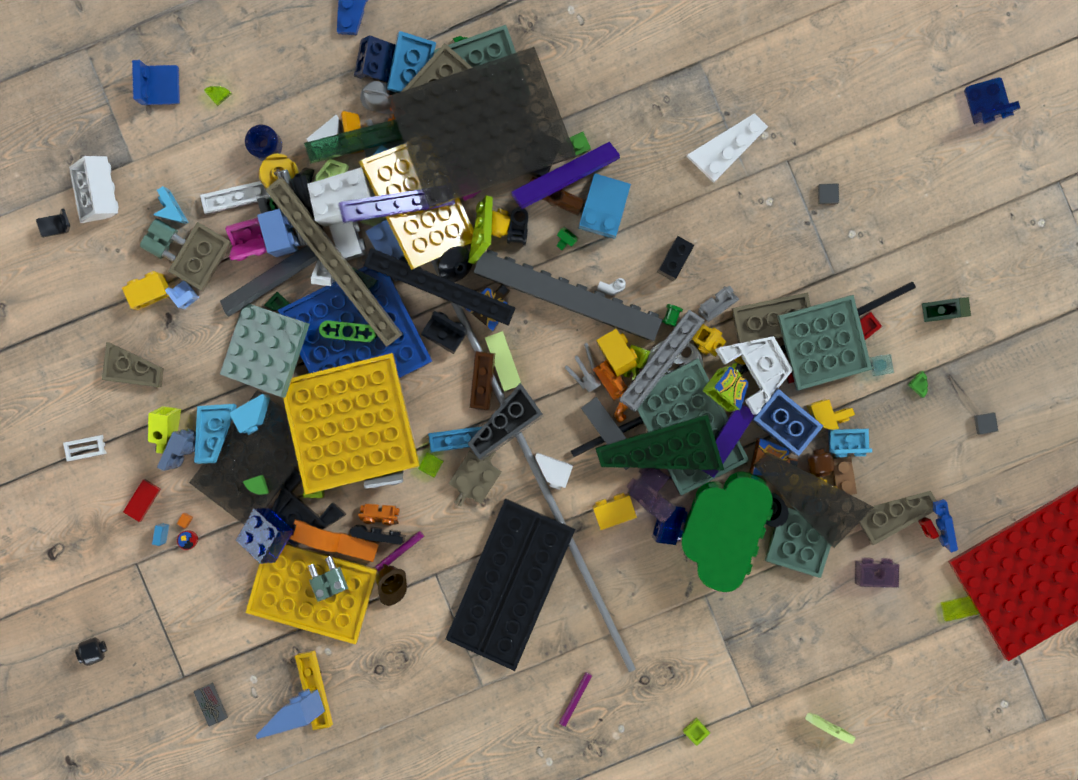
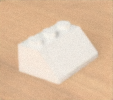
(93, 188)

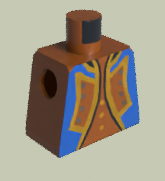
(763, 446)

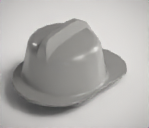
(375, 97)

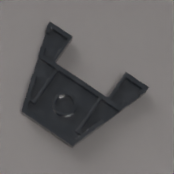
(290, 507)

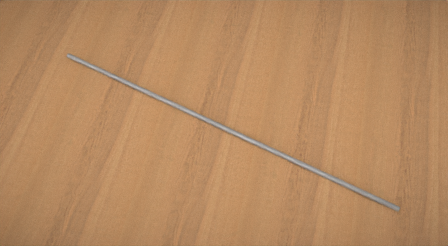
(546, 492)

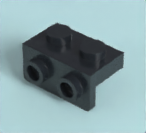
(444, 332)

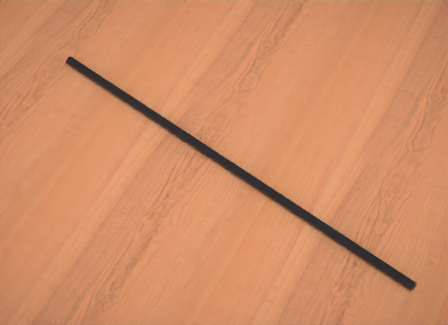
(861, 310)

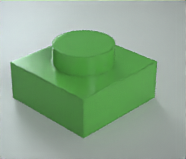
(580, 144)

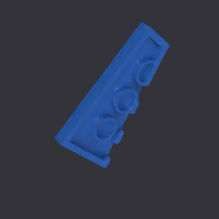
(350, 16)

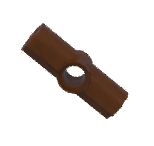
(567, 201)

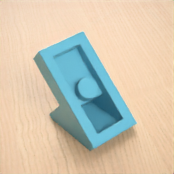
(172, 210)

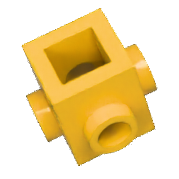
(708, 340)

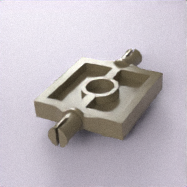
(474, 478)

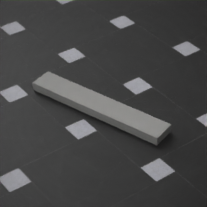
(661, 360)

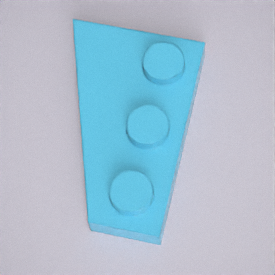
(211, 430)

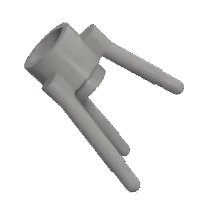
(589, 381)

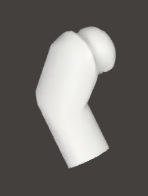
(613, 288)

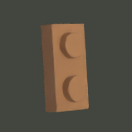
(844, 475)

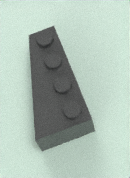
(507, 422)

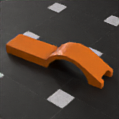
(334, 541)

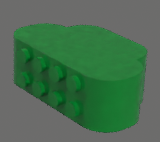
(726, 529)

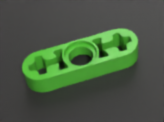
(332, 335)

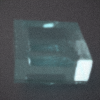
(882, 365)

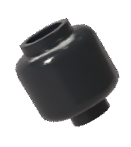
(91, 651)

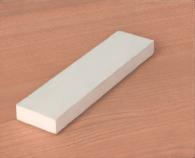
(233, 197)

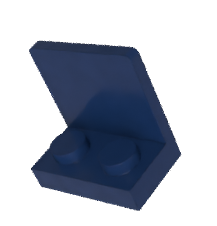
(374, 59)

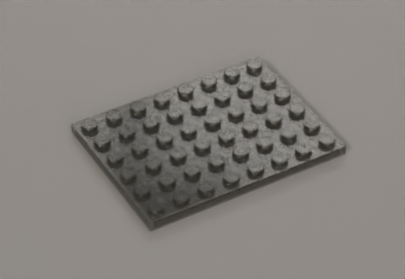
(481, 127)

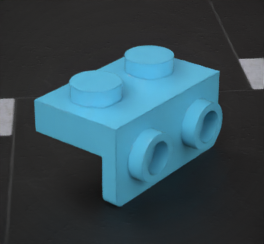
(849, 441)

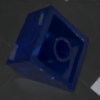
(669, 531)

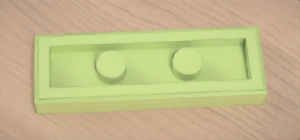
(503, 361)

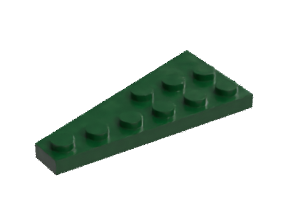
(676, 446)

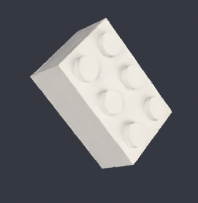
(330, 191)

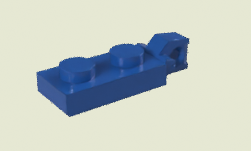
(945, 525)

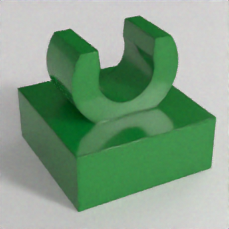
(567, 238)

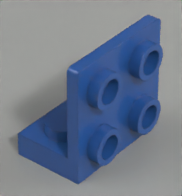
(155, 84)

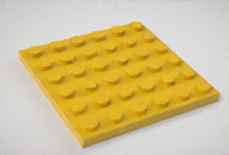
(350, 424)

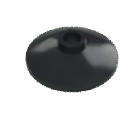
(450, 261)

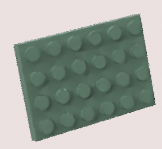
(681, 398)

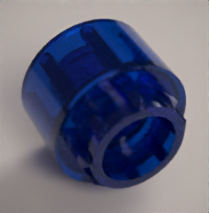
(256, 135)

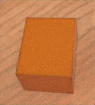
(184, 520)

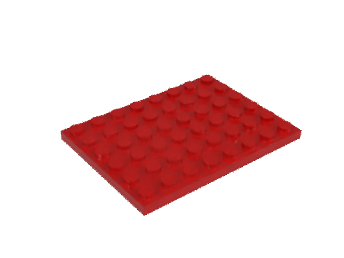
(1026, 576)

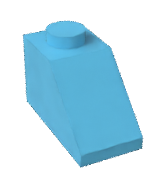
(251, 414)

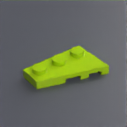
(482, 229)

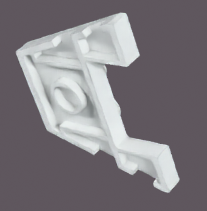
(765, 364)

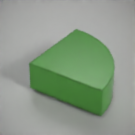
(919, 384)
(256, 485)

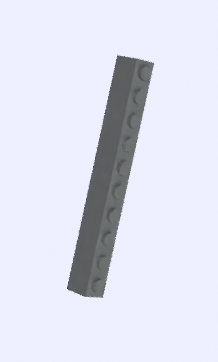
(568, 296)

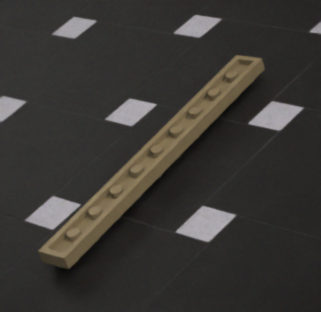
(333, 261)

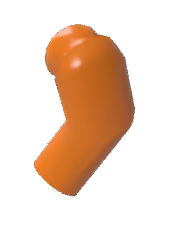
(618, 414)

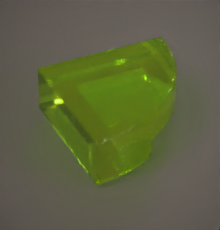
(217, 94)

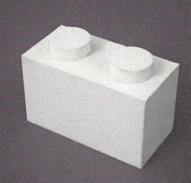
(347, 239)

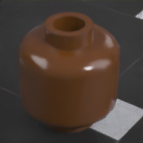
(820, 463)

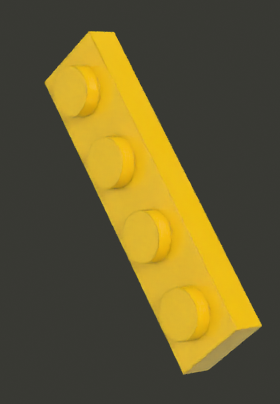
(311, 679)

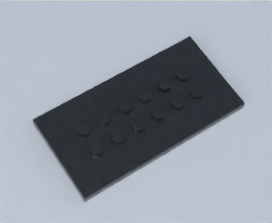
(510, 584)

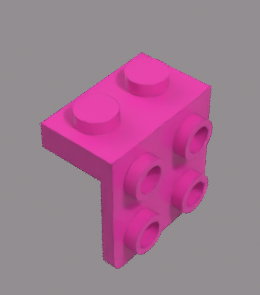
(246, 239)

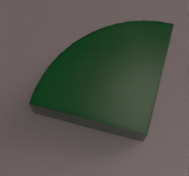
(276, 302)

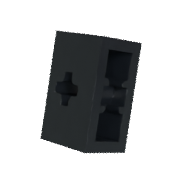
(675, 258)

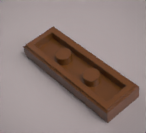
(482, 380)

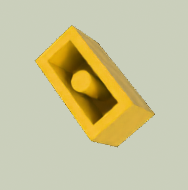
(146, 290)
(617, 352)
(614, 511)

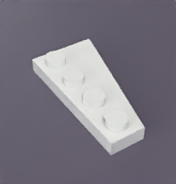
(724, 149)

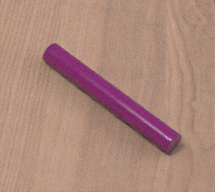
(399, 551)
(575, 699)

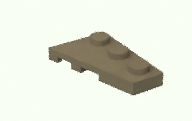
(129, 368)

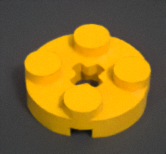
(274, 162)

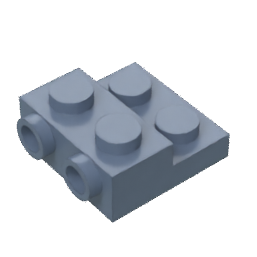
(179, 444)

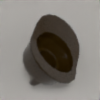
(391, 584)

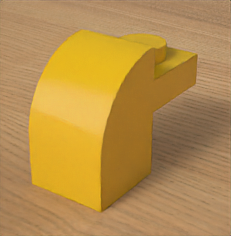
(823, 413)

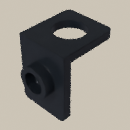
(53, 224)

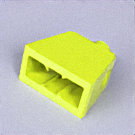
(161, 425)

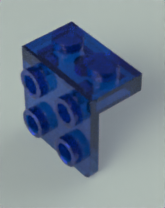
(989, 101)

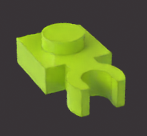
(641, 361)

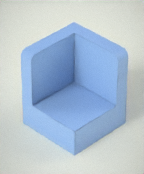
(182, 295)

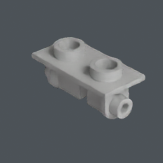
(714, 307)

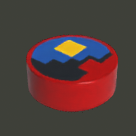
(187, 540)

